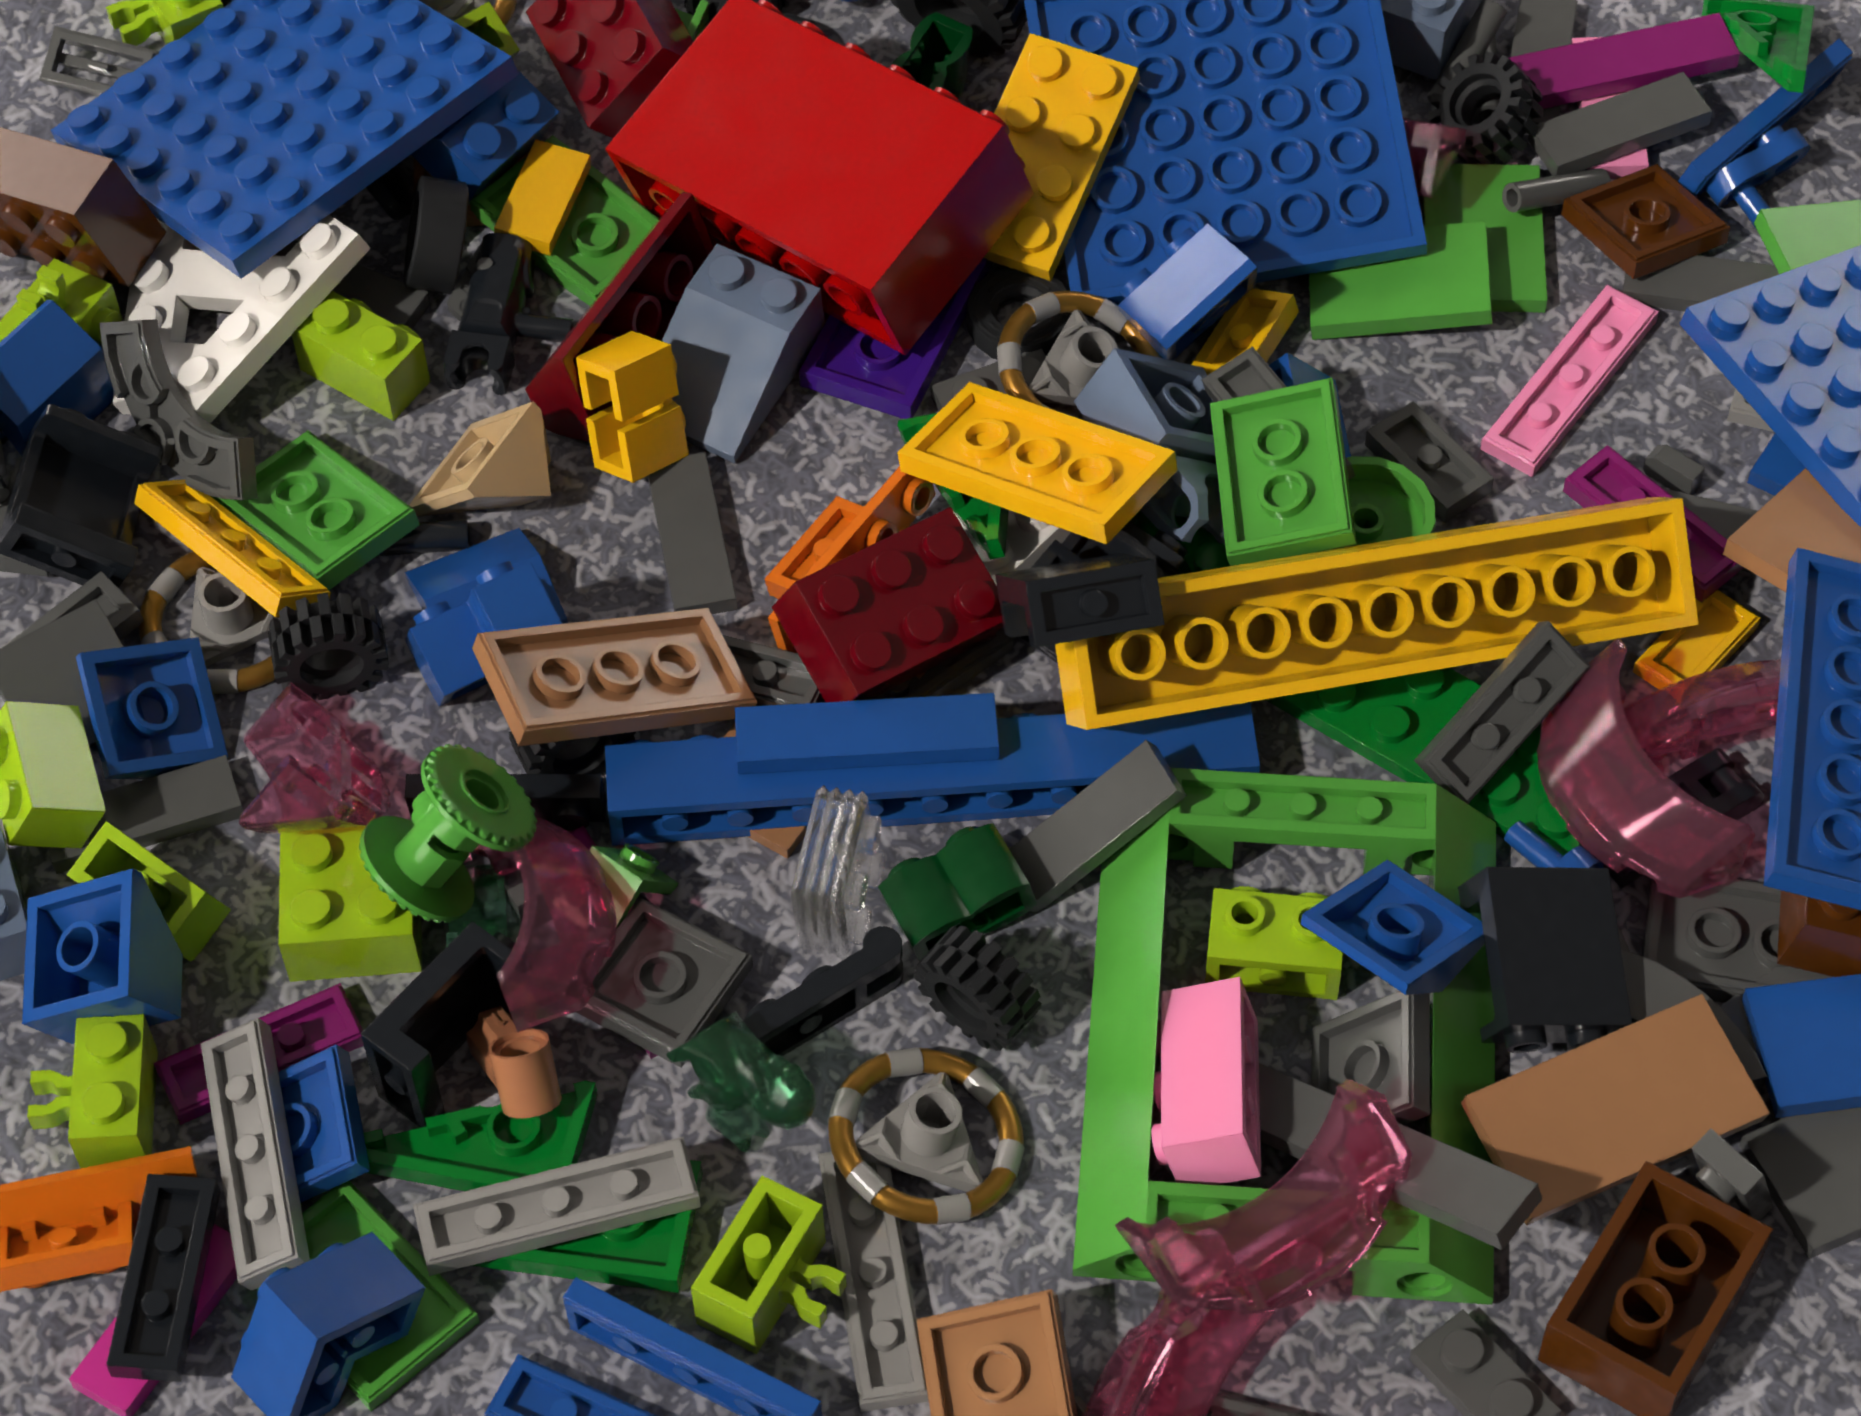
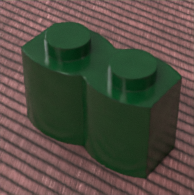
(939, 53)
(964, 884)

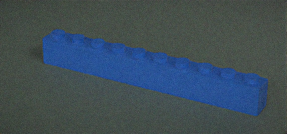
(696, 793)

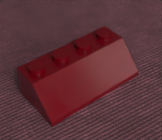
(636, 299)

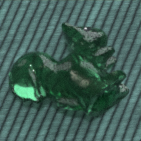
(744, 1082)

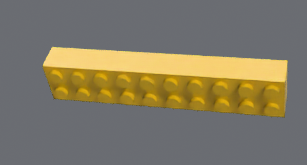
(1387, 611)

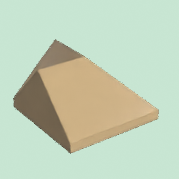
(491, 466)

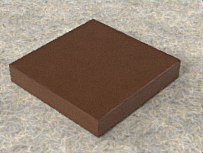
(1645, 221)

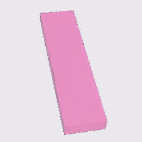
(1569, 381)

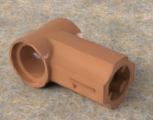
(516, 1064)

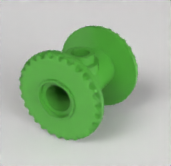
(463, 805)

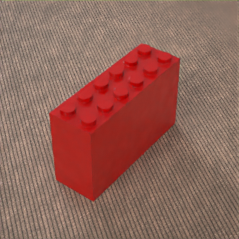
(826, 167)

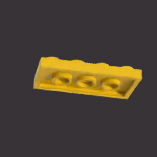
(1061, 123)
(1038, 462)

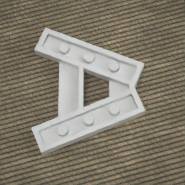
(264, 307)

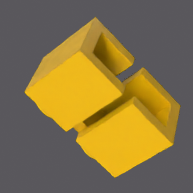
(644, 424)

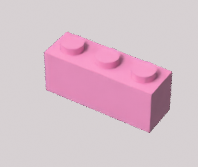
(1208, 1084)

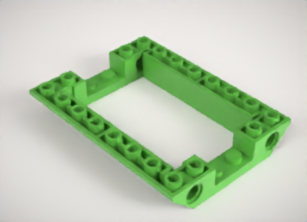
(1396, 821)

